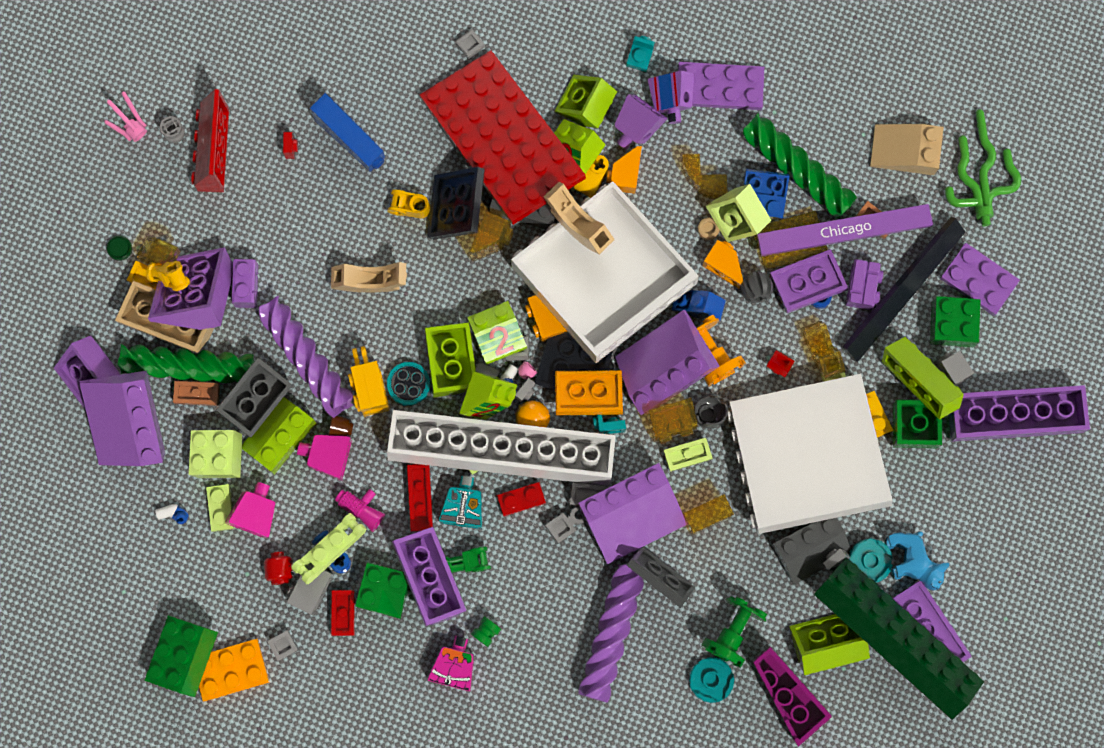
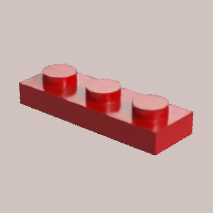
(419, 497)

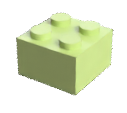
(215, 454)

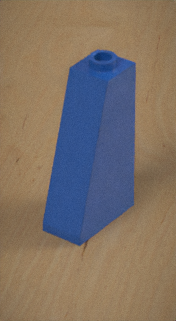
(347, 133)

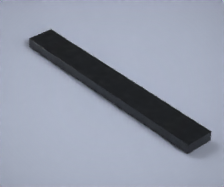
(904, 289)

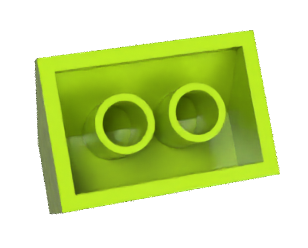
(450, 358)
(279, 435)
(827, 644)

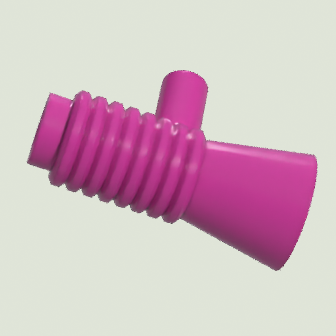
(359, 508)

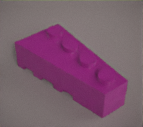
(795, 702)

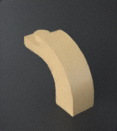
(576, 221)
(368, 279)

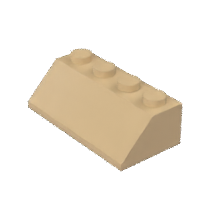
(135, 314)

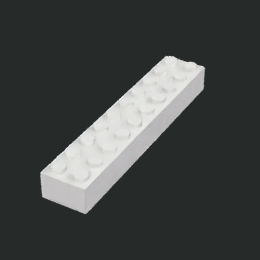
(501, 447)

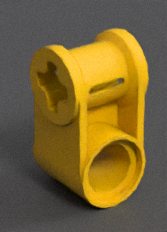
(593, 177)
(404, 204)

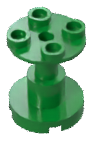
(730, 638)

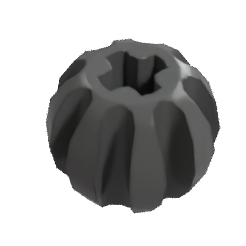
(756, 287)

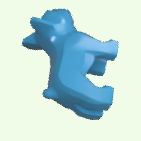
(916, 561)

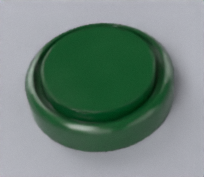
(119, 248)

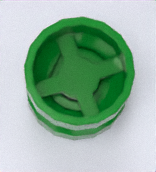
(486, 631)

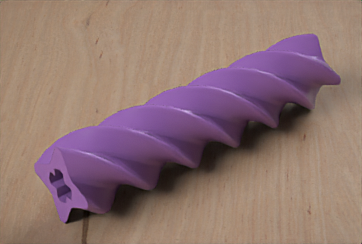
(301, 353)
(613, 629)

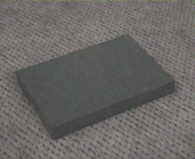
(661, 576)

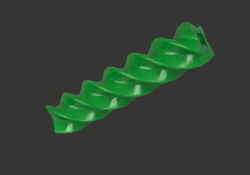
(793, 160)
(184, 364)

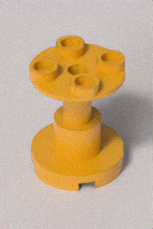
(726, 364)

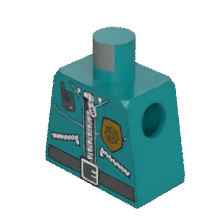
(463, 505)

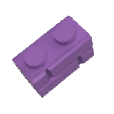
(245, 283)
(863, 285)

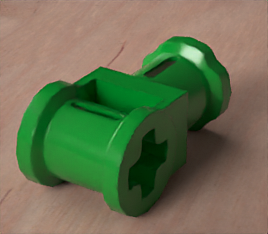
(469, 561)

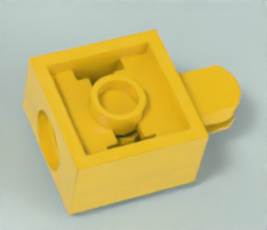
(369, 385)

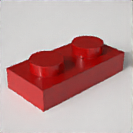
(521, 499)
(343, 613)

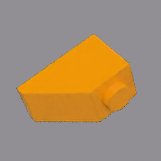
(626, 171)
(724, 263)

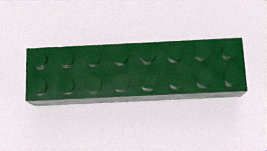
(899, 638)

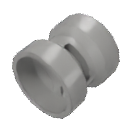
(175, 133)

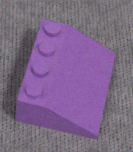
(203, 300)
(665, 363)
(123, 420)
(632, 513)

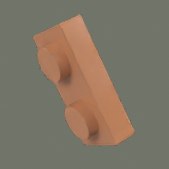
(196, 393)

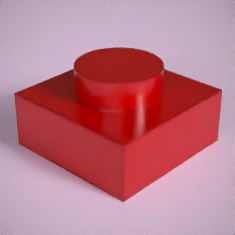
(290, 145)
(780, 363)

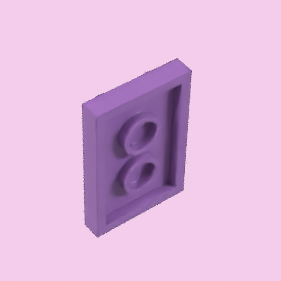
(980, 278)
(808, 281)

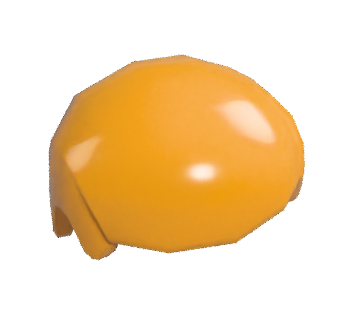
(532, 414)

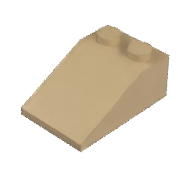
(907, 147)

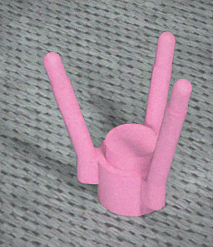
(134, 129)

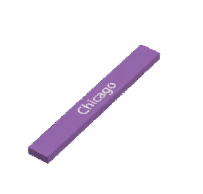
(844, 230)

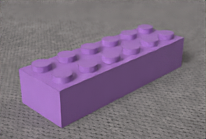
(1020, 413)

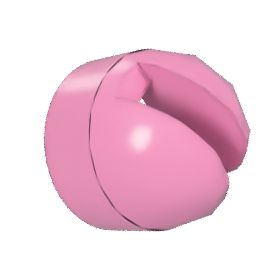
(526, 370)

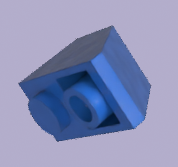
(700, 304)

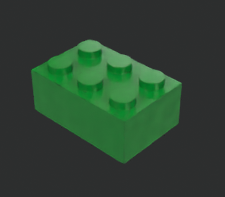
(181, 656)

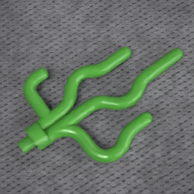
(982, 197)

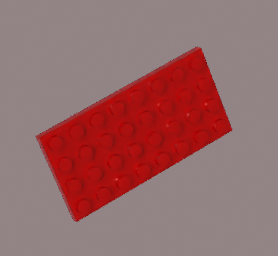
(502, 134)

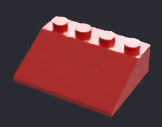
(211, 143)

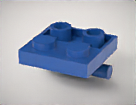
(770, 189)

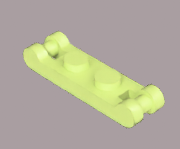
(329, 549)

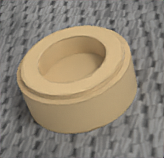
(708, 229)

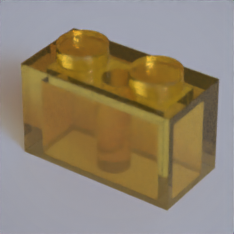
(708, 514)

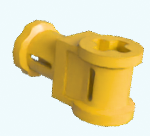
(169, 273)

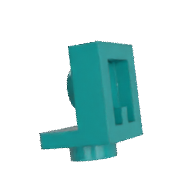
(640, 53)
(612, 426)

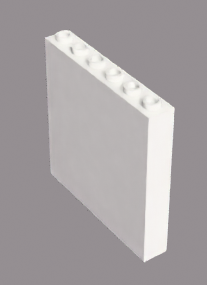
(610, 293)
(809, 454)

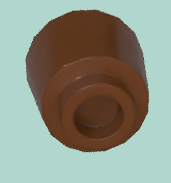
(340, 426)

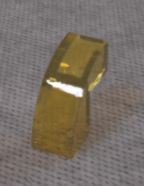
(708, 185)
(157, 251)
(824, 354)

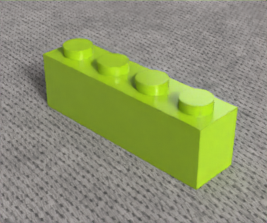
(922, 378)

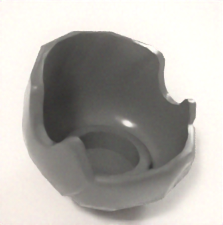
(710, 412)

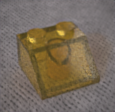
(491, 236)
(672, 420)

